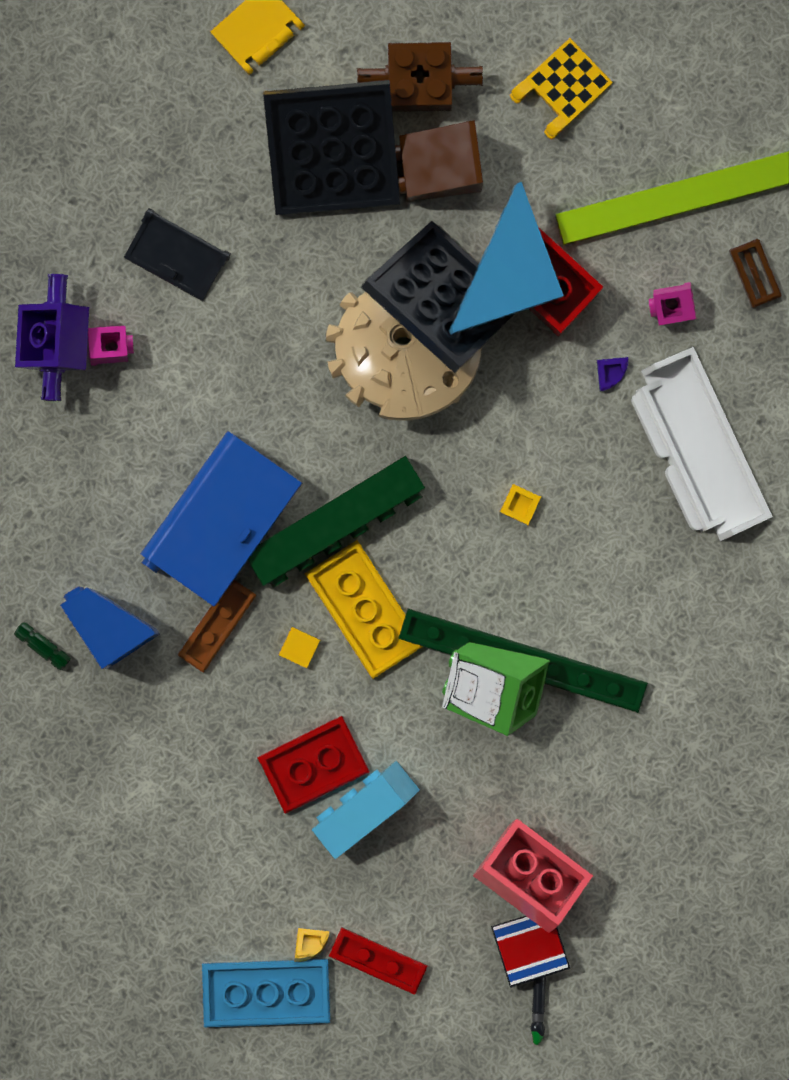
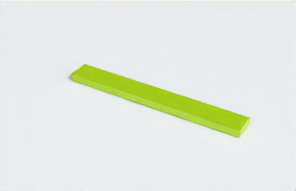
(674, 198)

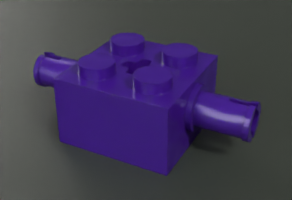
(52, 337)

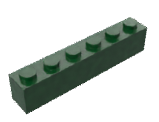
(335, 521)

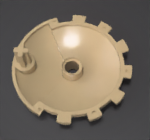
(398, 378)

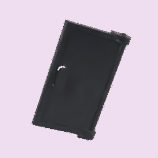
(173, 252)

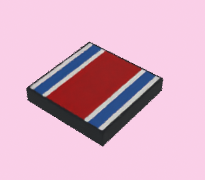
(529, 951)

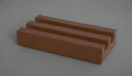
(743, 276)

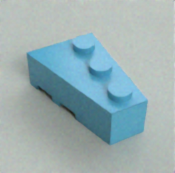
(365, 809)

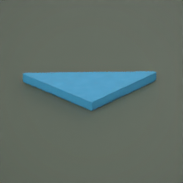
(512, 271)

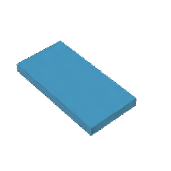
(265, 993)

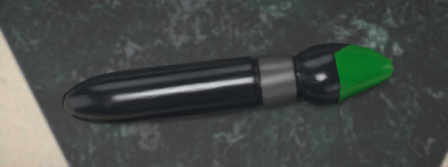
(538, 1008)

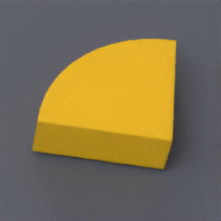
(310, 943)

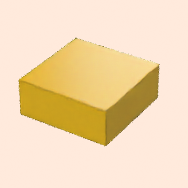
(520, 504)
(299, 647)

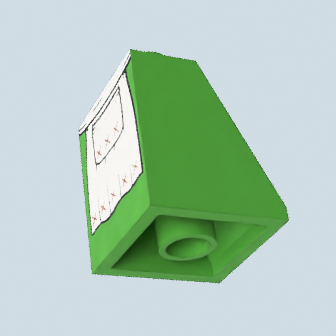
(494, 686)

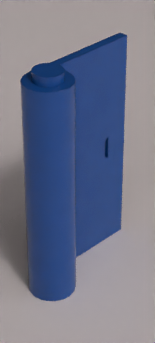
(220, 519)

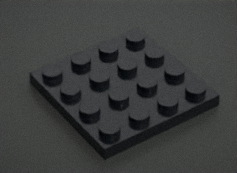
(332, 147)
(424, 292)

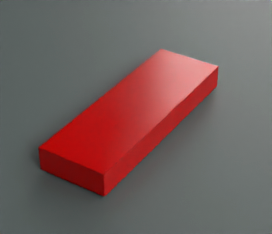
(378, 960)

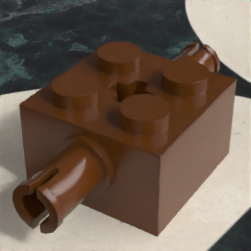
(439, 74)

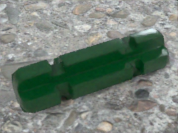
(42, 646)

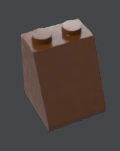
(440, 162)

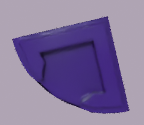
(611, 372)

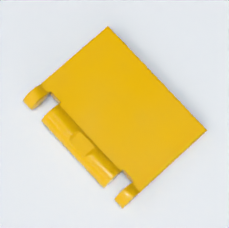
(256, 31)

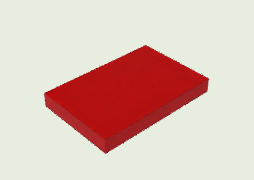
(313, 764)

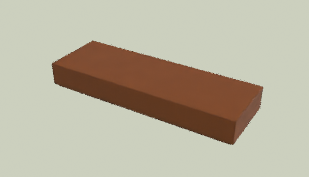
(216, 626)

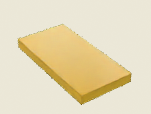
(362, 608)

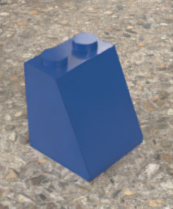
(105, 626)

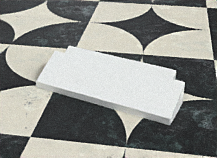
(702, 451)

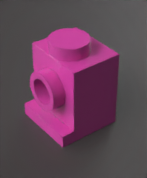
(683, 311)
(101, 336)

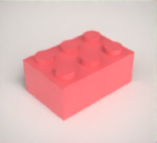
(533, 875)

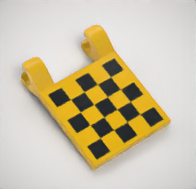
(566, 83)

